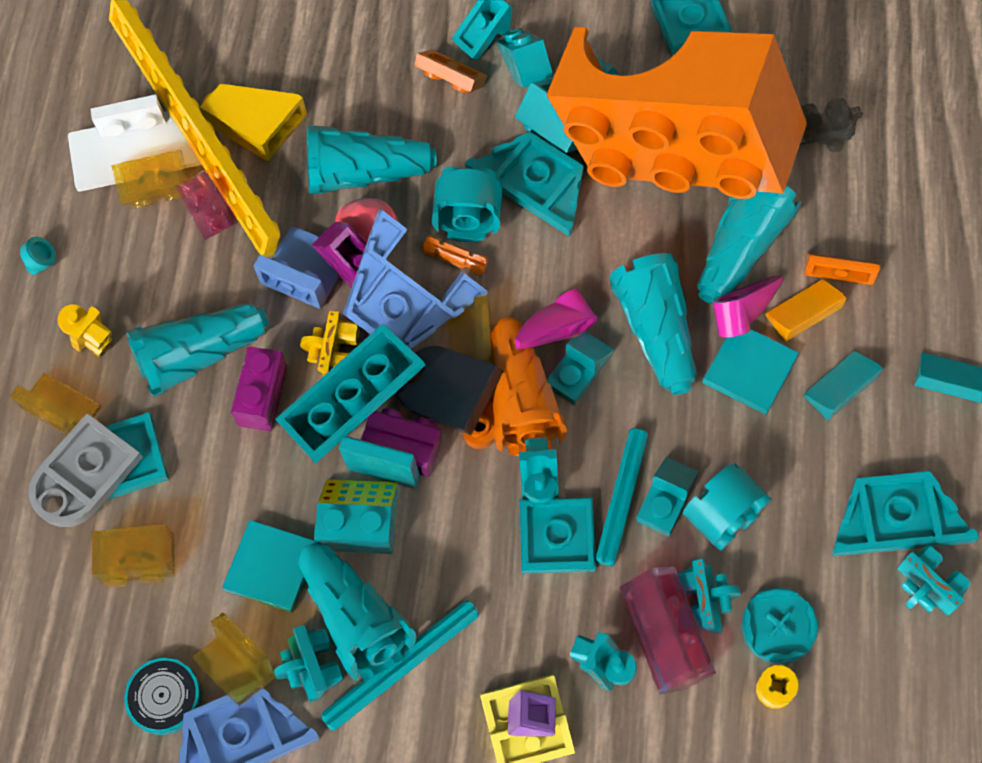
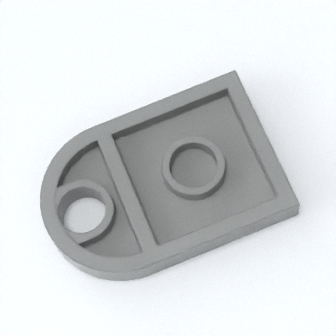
(83, 472)

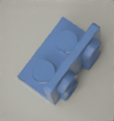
(298, 269)

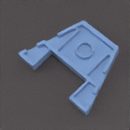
(391, 298)

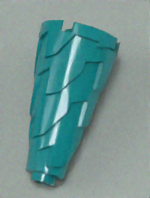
(358, 159)
(742, 238)
(656, 314)
(181, 348)
(357, 617)

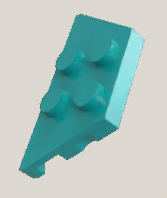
(536, 178)
(899, 515)

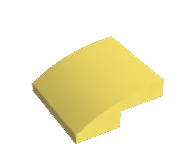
(525, 748)

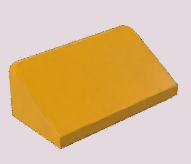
(805, 309)

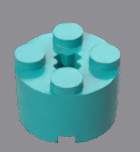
(467, 203)
(727, 505)

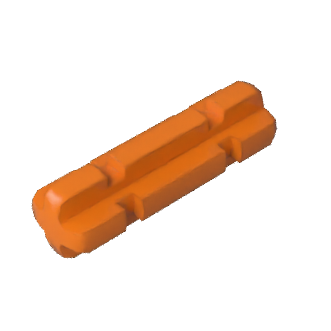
(455, 255)

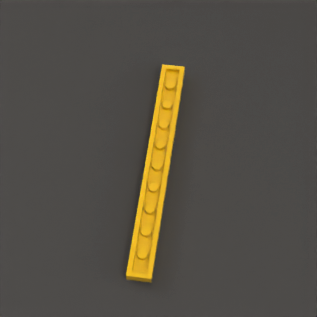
(196, 130)

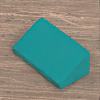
(949, 377)
(843, 384)

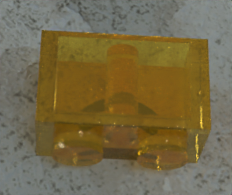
(150, 178)
(133, 554)

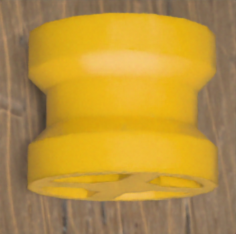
(771, 691)

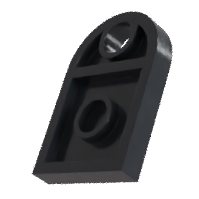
(451, 388)

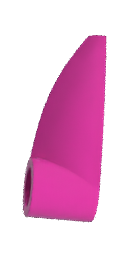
(741, 307)
(560, 320)

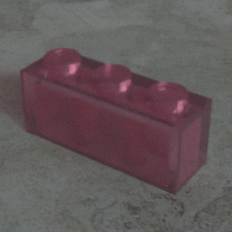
(667, 630)

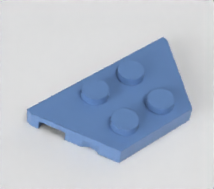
(242, 734)

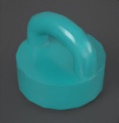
(37, 255)

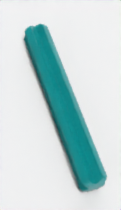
(621, 497)

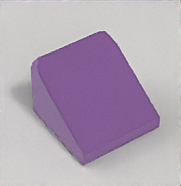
(531, 714)

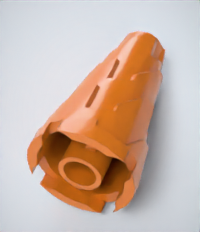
(523, 397)

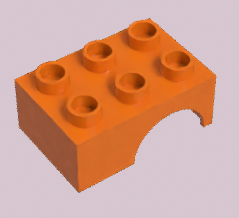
(703, 118)

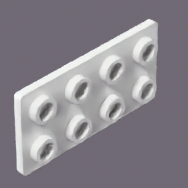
(124, 134)

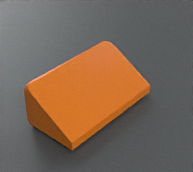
(841, 268)

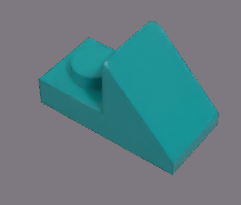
(482, 25)
(579, 367)
(667, 496)

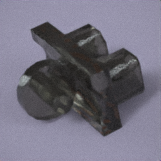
(831, 126)

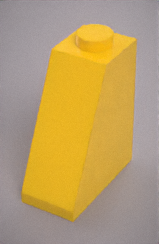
(254, 116)

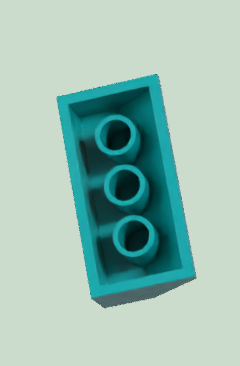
(350, 392)

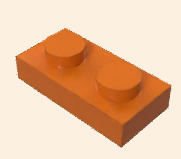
(442, 67)

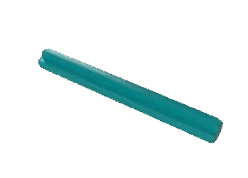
(424, 646)

